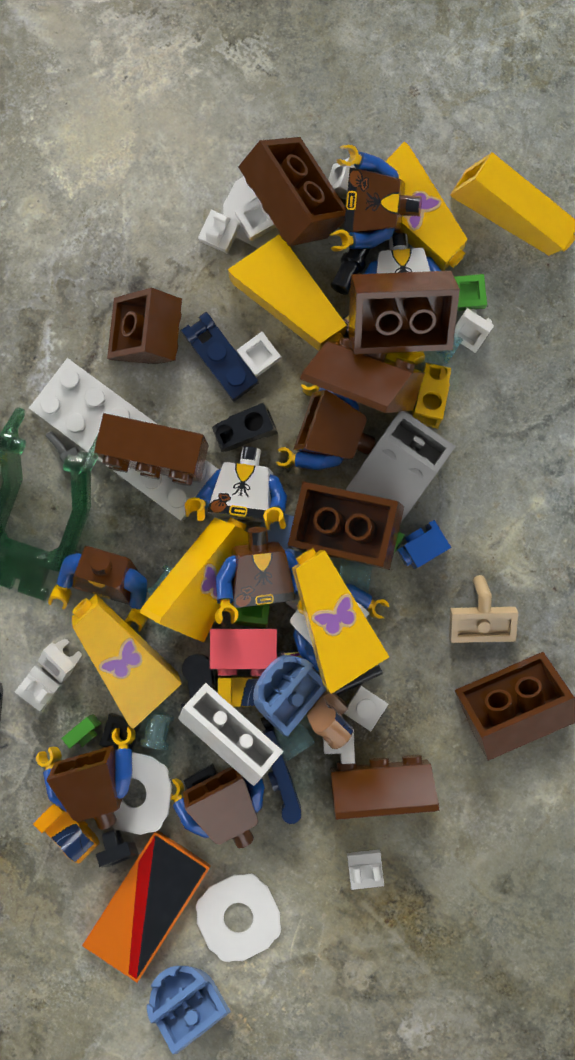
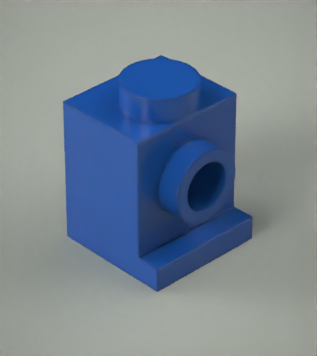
(423, 546)

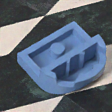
(287, 692)
(185, 1005)

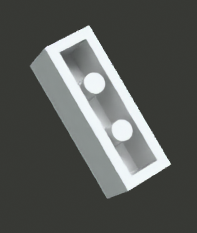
(229, 734)

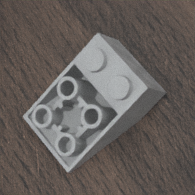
(402, 462)

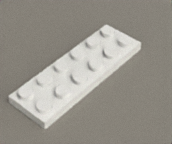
(75, 407)

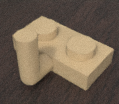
(483, 622)

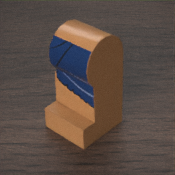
(328, 721)

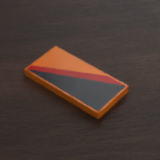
(146, 905)

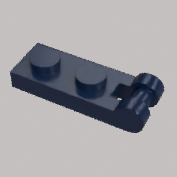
(220, 357)
(281, 780)

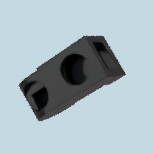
(244, 427)
(197, 672)

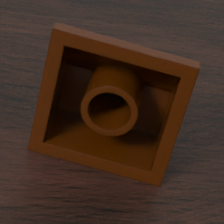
(145, 327)

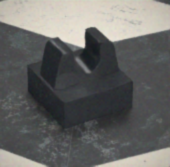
(115, 849)

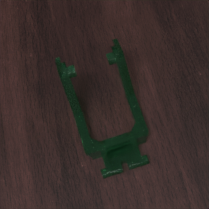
(23, 560)

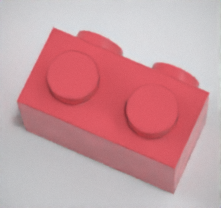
(242, 650)

